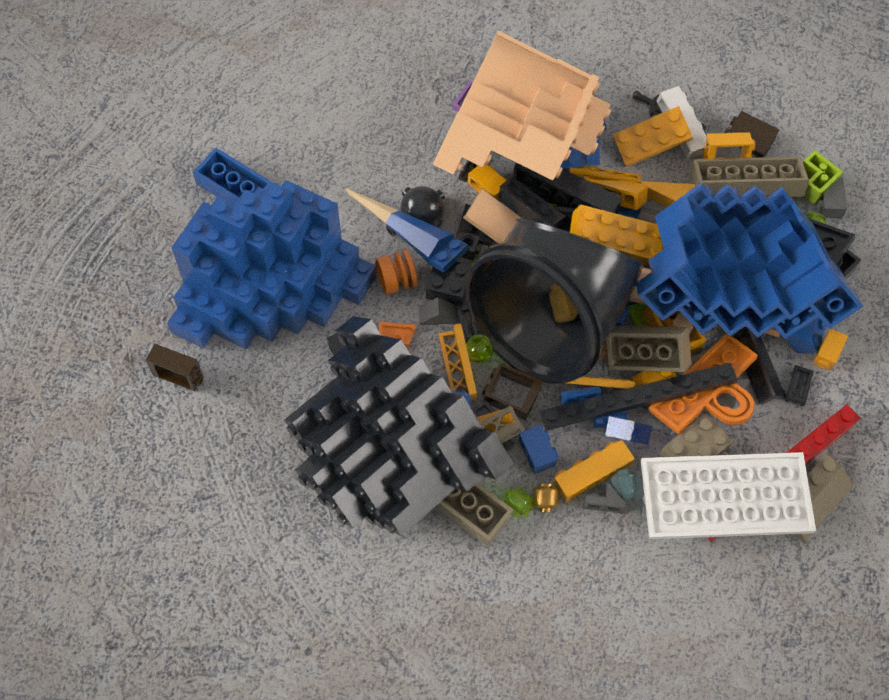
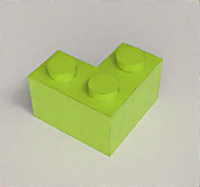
(820, 175)

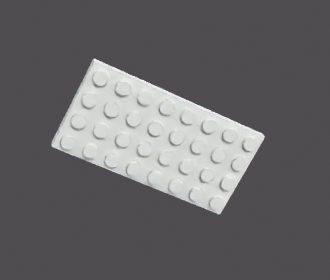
(727, 495)

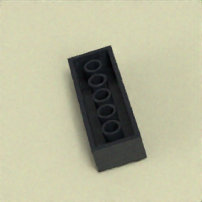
(568, 190)

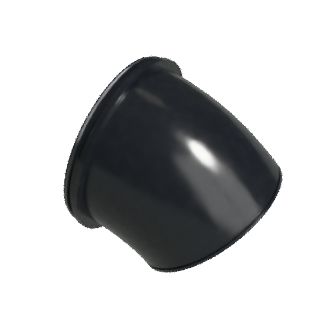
(513, 306)

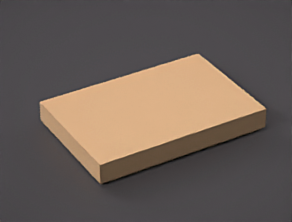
(491, 216)

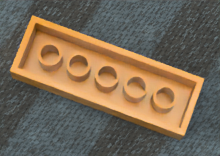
(622, 233)

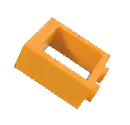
(728, 140)

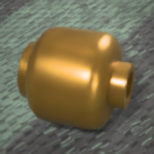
(545, 497)

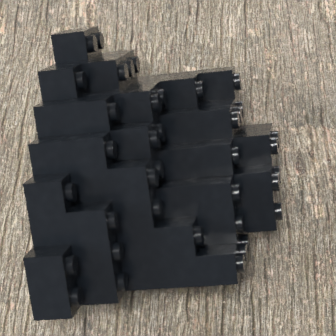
(389, 435)

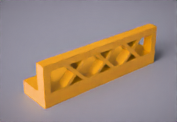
(597, 173)
(463, 360)

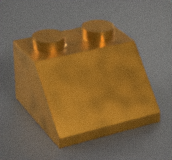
(561, 305)

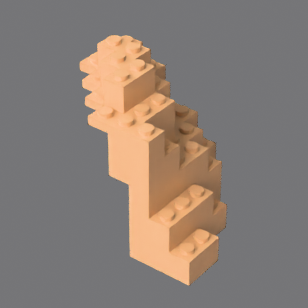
(525, 111)

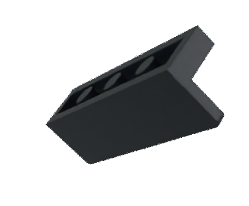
(528, 204)
(761, 371)

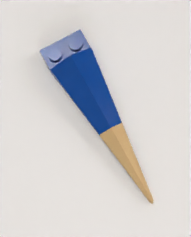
(430, 242)

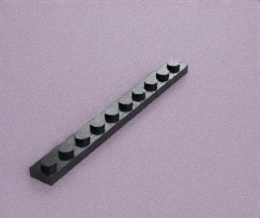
(638, 396)

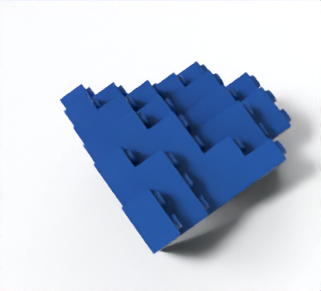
(744, 264)
(264, 266)

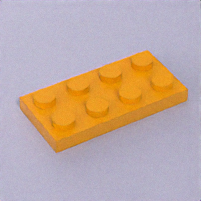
(652, 136)

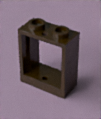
(174, 367)
(519, 377)

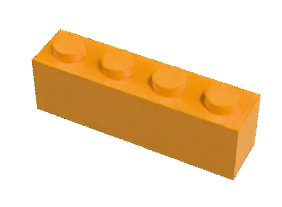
(592, 471)

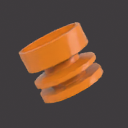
(400, 270)

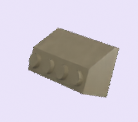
(827, 486)

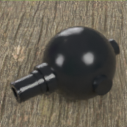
(422, 204)

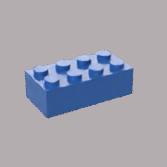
(227, 176)

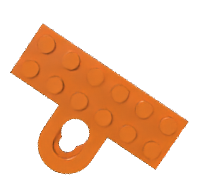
(683, 410)

